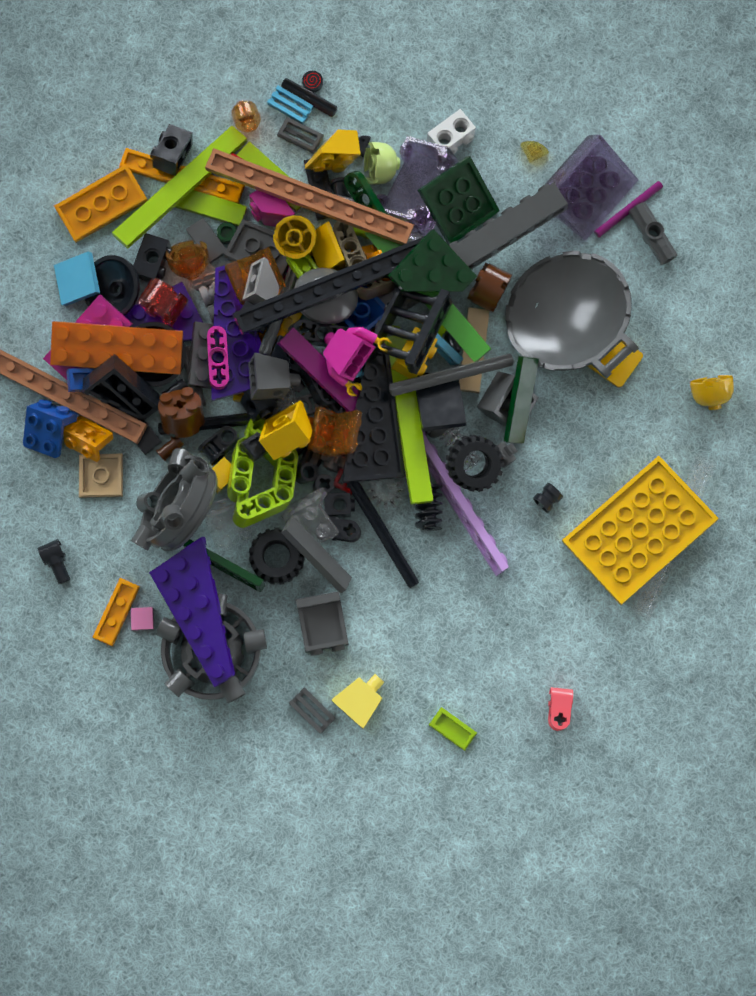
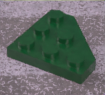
(432, 267)

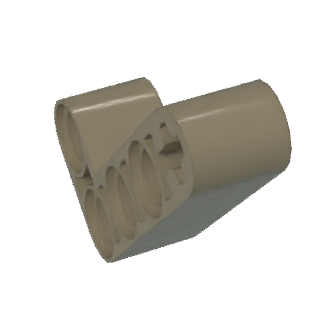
(351, 242)

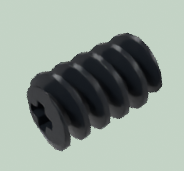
(428, 512)

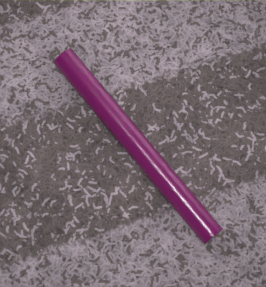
(625, 211)

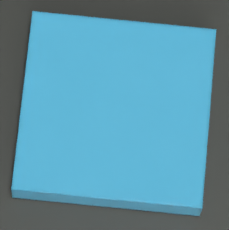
(76, 279)

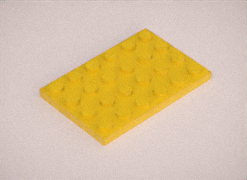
(639, 530)

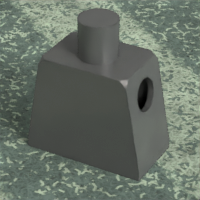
(270, 377)

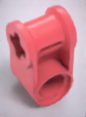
(560, 704)

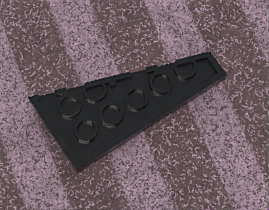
(379, 440)

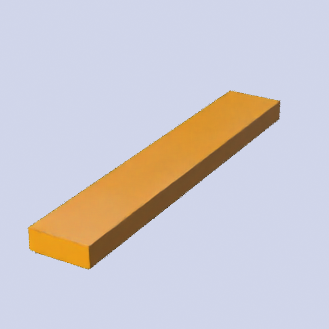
(213, 185)

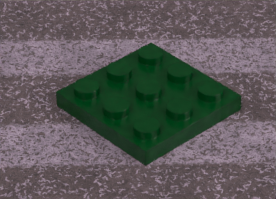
(458, 200)

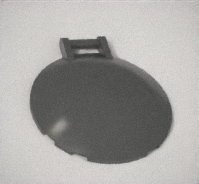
(578, 313)

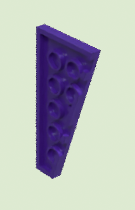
(239, 346)

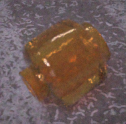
(246, 116)

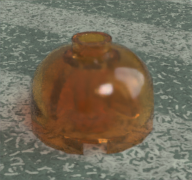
(188, 259)

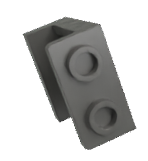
(322, 623)

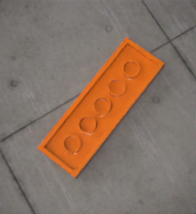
(137, 347)

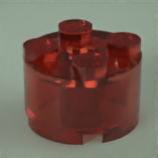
(162, 301)

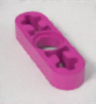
(222, 342)

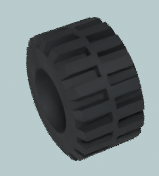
(492, 463)
(269, 574)

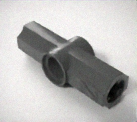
(659, 245)

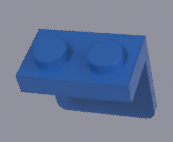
(45, 427)

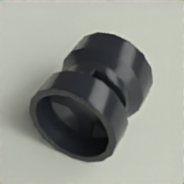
(548, 497)

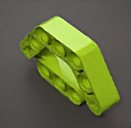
(243, 480)

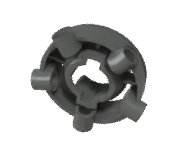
(177, 503)
(230, 689)

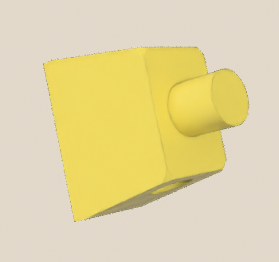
(360, 699)

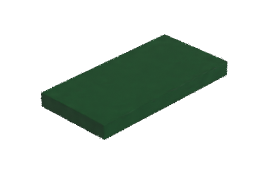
(233, 570)

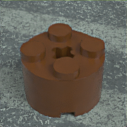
(489, 287)
(181, 412)

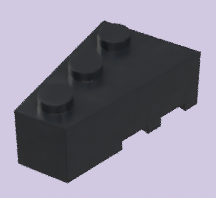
(122, 387)

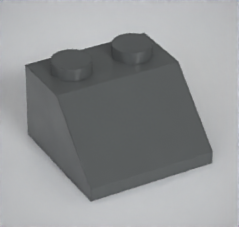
(497, 398)

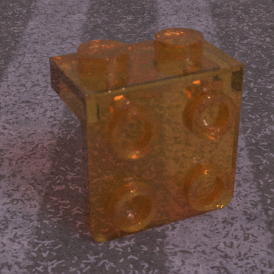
(239, 270)
(334, 432)

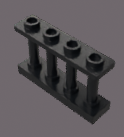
(422, 339)

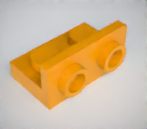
(86, 437)

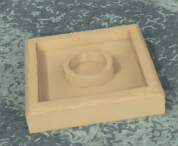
(101, 477)

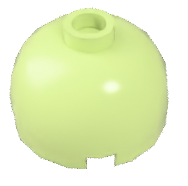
(381, 163)

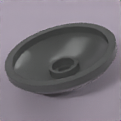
(333, 310)

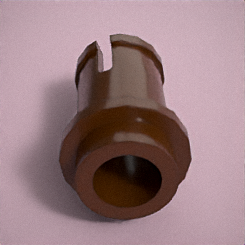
(166, 450)

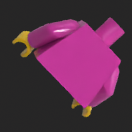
(348, 353)

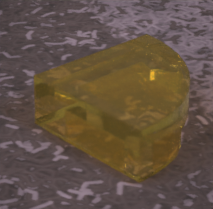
(533, 150)

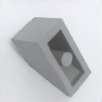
(260, 282)

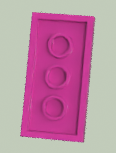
(100, 313)

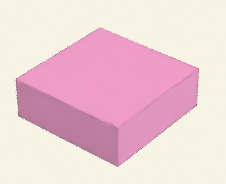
(142, 618)

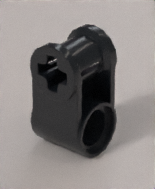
(218, 445)
(343, 525)

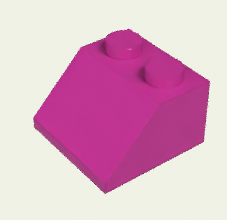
(268, 208)

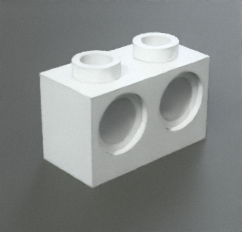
(447, 131)

